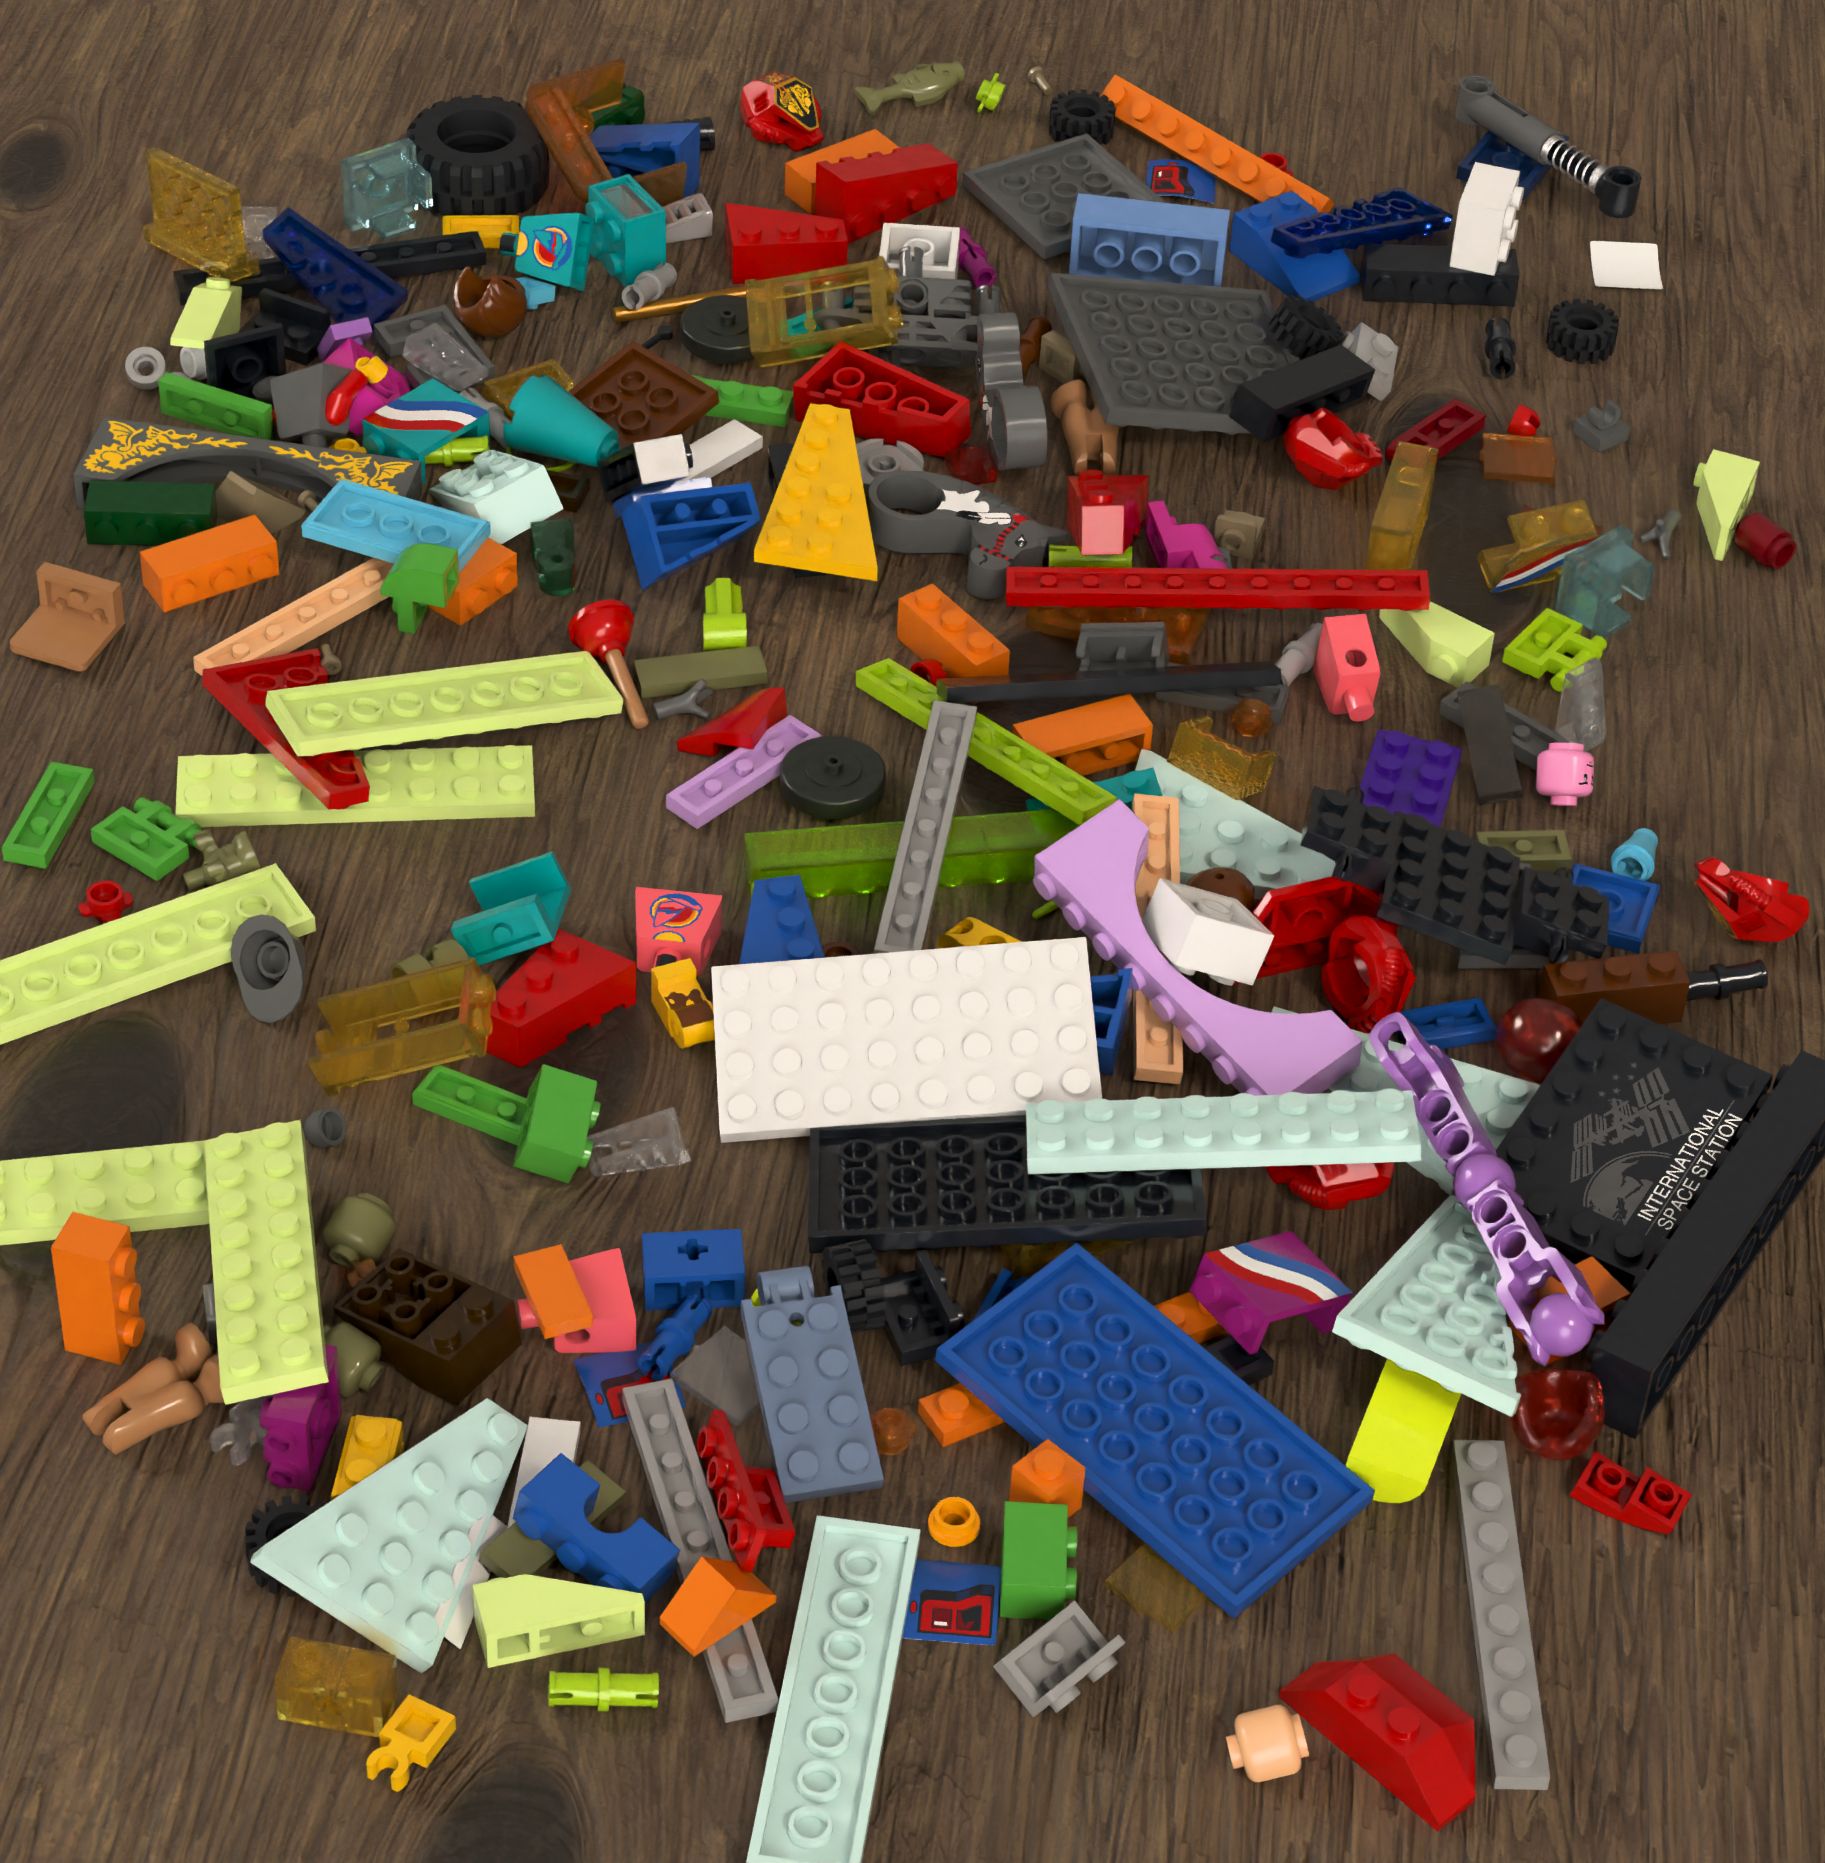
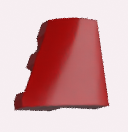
(738, 726)

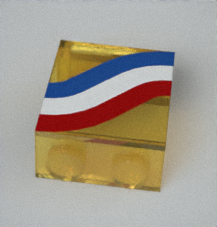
(1540, 547)

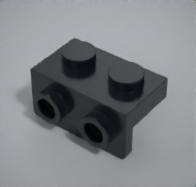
(919, 1311)

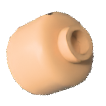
(1267, 1743)

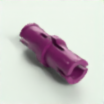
(973, 260)

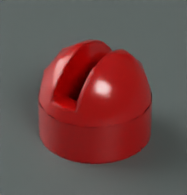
(1524, 422)
(929, 668)

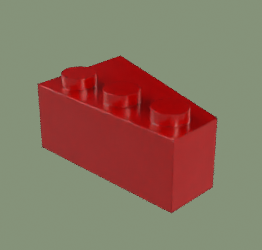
(780, 243)
(1105, 510)
(555, 994)

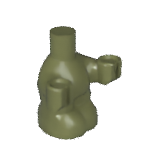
(223, 862)

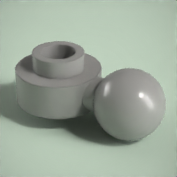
(147, 357)

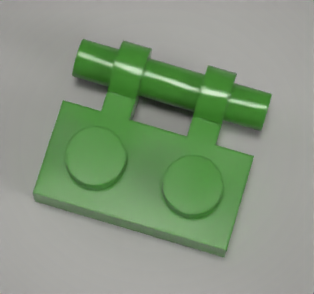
(140, 837)

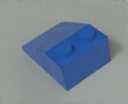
(1307, 277)

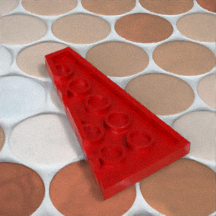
(242, 689)

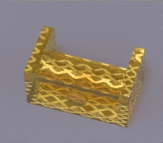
(1219, 761)

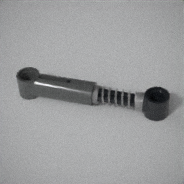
(1483, 106)

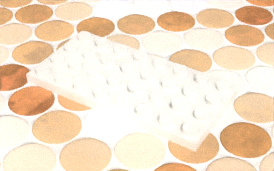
(902, 1037)

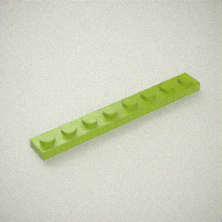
(991, 745)

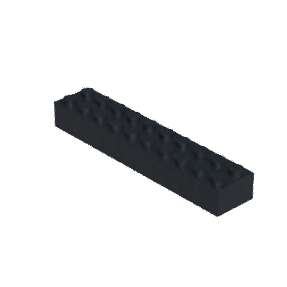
(1711, 1247)

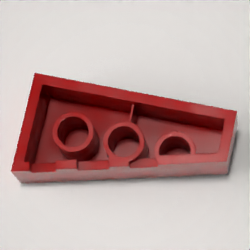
(883, 187)
(885, 401)

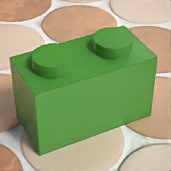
(557, 1124)
(1035, 1560)

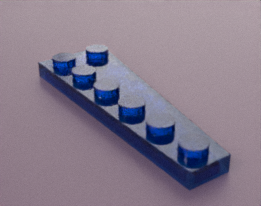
(1388, 217)

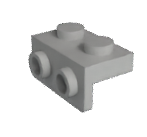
(1376, 351)
(1056, 1658)

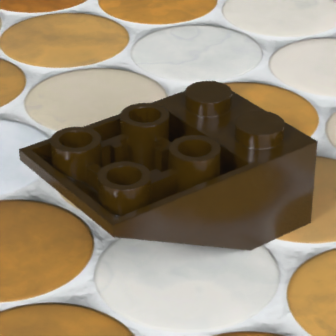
(433, 1324)

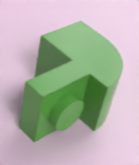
(420, 578)

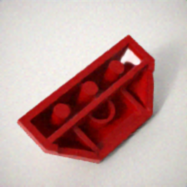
(1304, 919)
(1393, 1729)

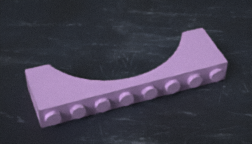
(1258, 1052)

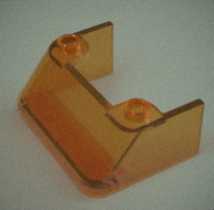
(564, 121)

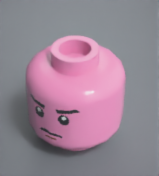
(1565, 773)

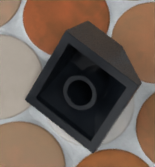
(245, 358)

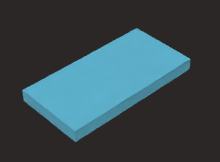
(387, 523)

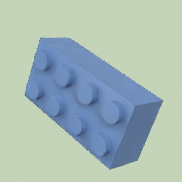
(1148, 240)

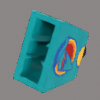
(552, 248)

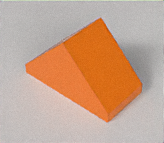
(714, 1603)

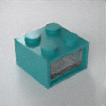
(626, 228)

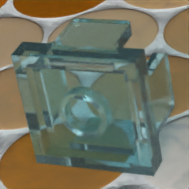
(384, 187)
(1596, 578)

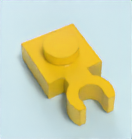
(411, 1735)

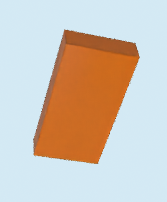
(553, 1291)

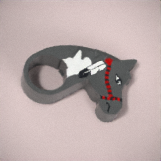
(1010, 411)
(958, 520)

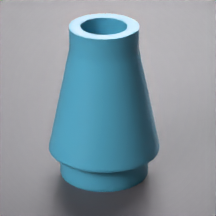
(1636, 855)

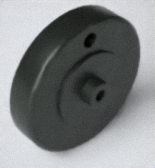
(717, 329)
(832, 777)

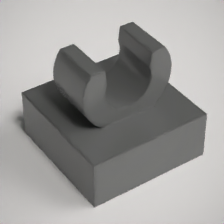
(1602, 427)

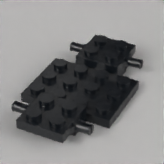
(1454, 885)

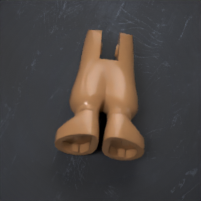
(1085, 430)
(159, 1394)

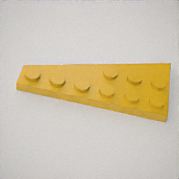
(820, 503)

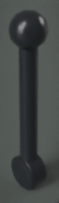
(664, 333)

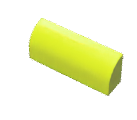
(1401, 1434)

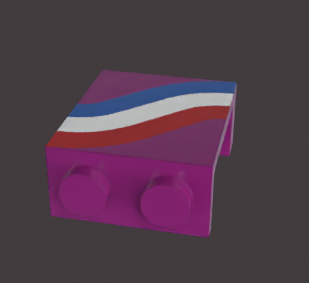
(1267, 1282)

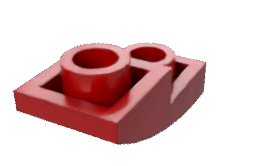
(1642, 1502)

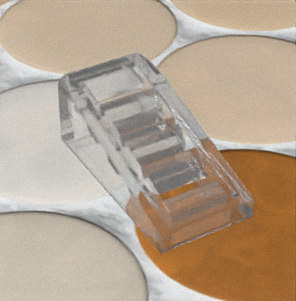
(432, 343)
(1583, 710)
(654, 1142)

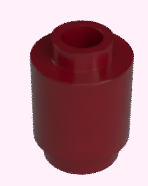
(1764, 540)

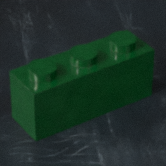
(147, 512)

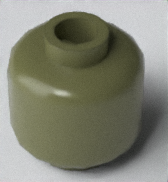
(359, 1229)
(356, 1357)

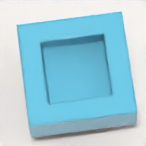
(537, 291)

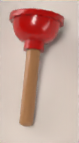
(605, 631)

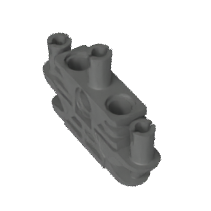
(934, 330)

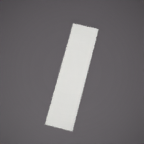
(479, 1573)

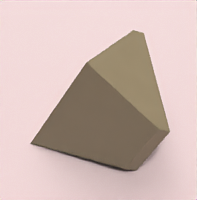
(243, 497)

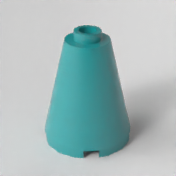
(557, 425)

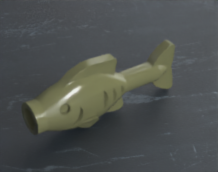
(922, 85)

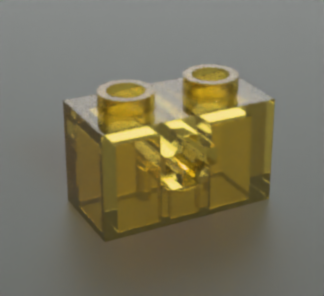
(336, 1686)

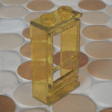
(768, 316)
(1402, 508)
(356, 1056)

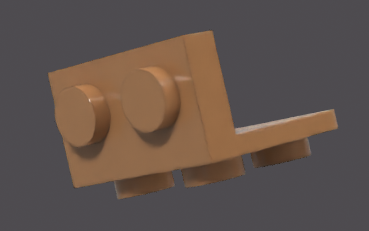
(73, 619)

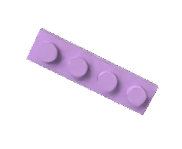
(737, 774)

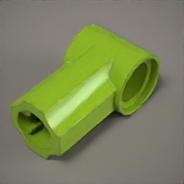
(723, 622)

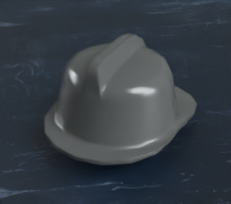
(268, 967)

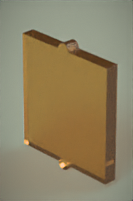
(1518, 458)

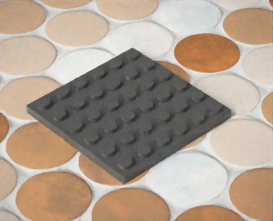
(1167, 348)

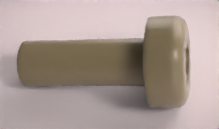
(1037, 75)
(307, 500)
(330, 661)

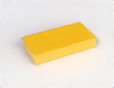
(488, 226)

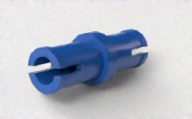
(674, 1337)

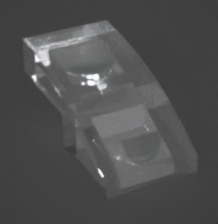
(254, 222)

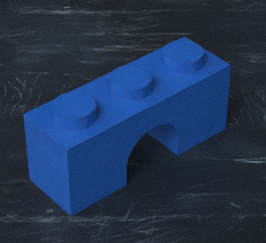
(555, 1511)

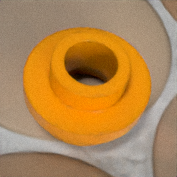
(954, 1522)

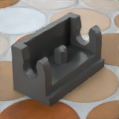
(1122, 646)

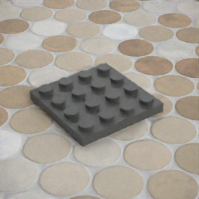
(1040, 189)

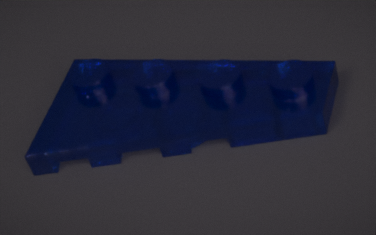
(332, 271)

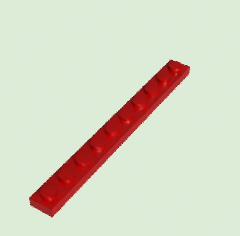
(1217, 588)

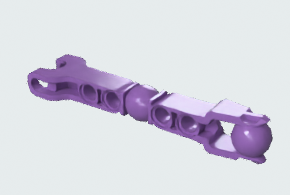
(1486, 1187)

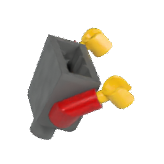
(317, 400)

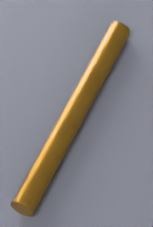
(669, 305)

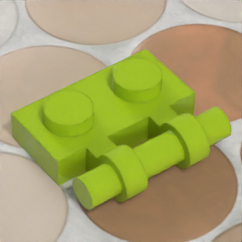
(1545, 641)

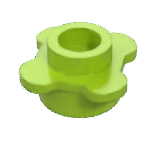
(990, 94)

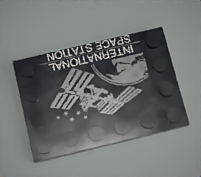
(1625, 1136)

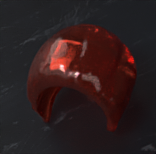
(1535, 1036)
(1558, 1412)

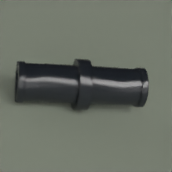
(1500, 348)
(1722, 980)

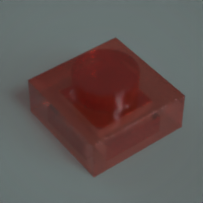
(972, 465)

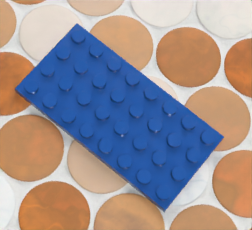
(1159, 1426)

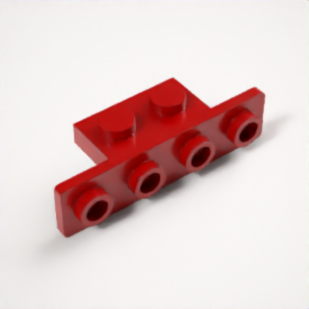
(745, 1496)

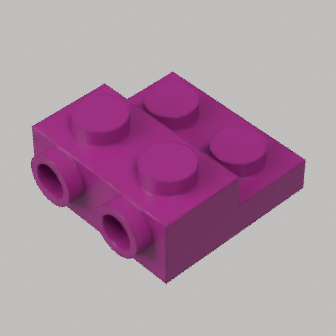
(301, 1429)

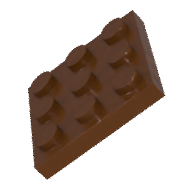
(644, 395)

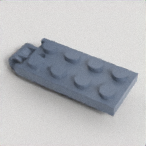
(809, 1388)

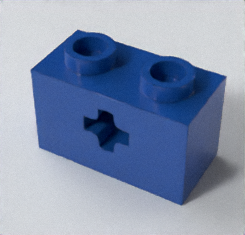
(693, 1263)

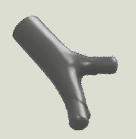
(1663, 531)
(684, 703)

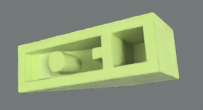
(209, 313)
(1723, 496)
(1442, 642)
(548, 1616)

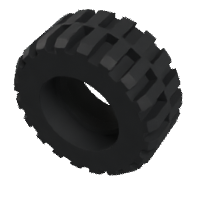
(481, 156)

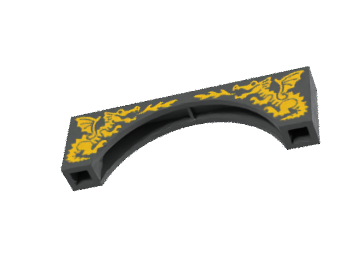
(184, 455)

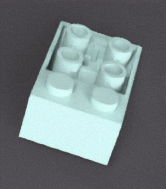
(500, 491)

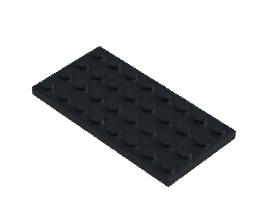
(972, 1187)

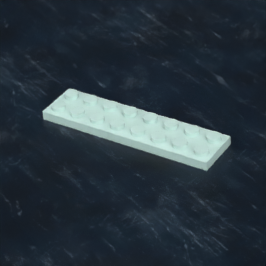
(1222, 1131)
(835, 1694)

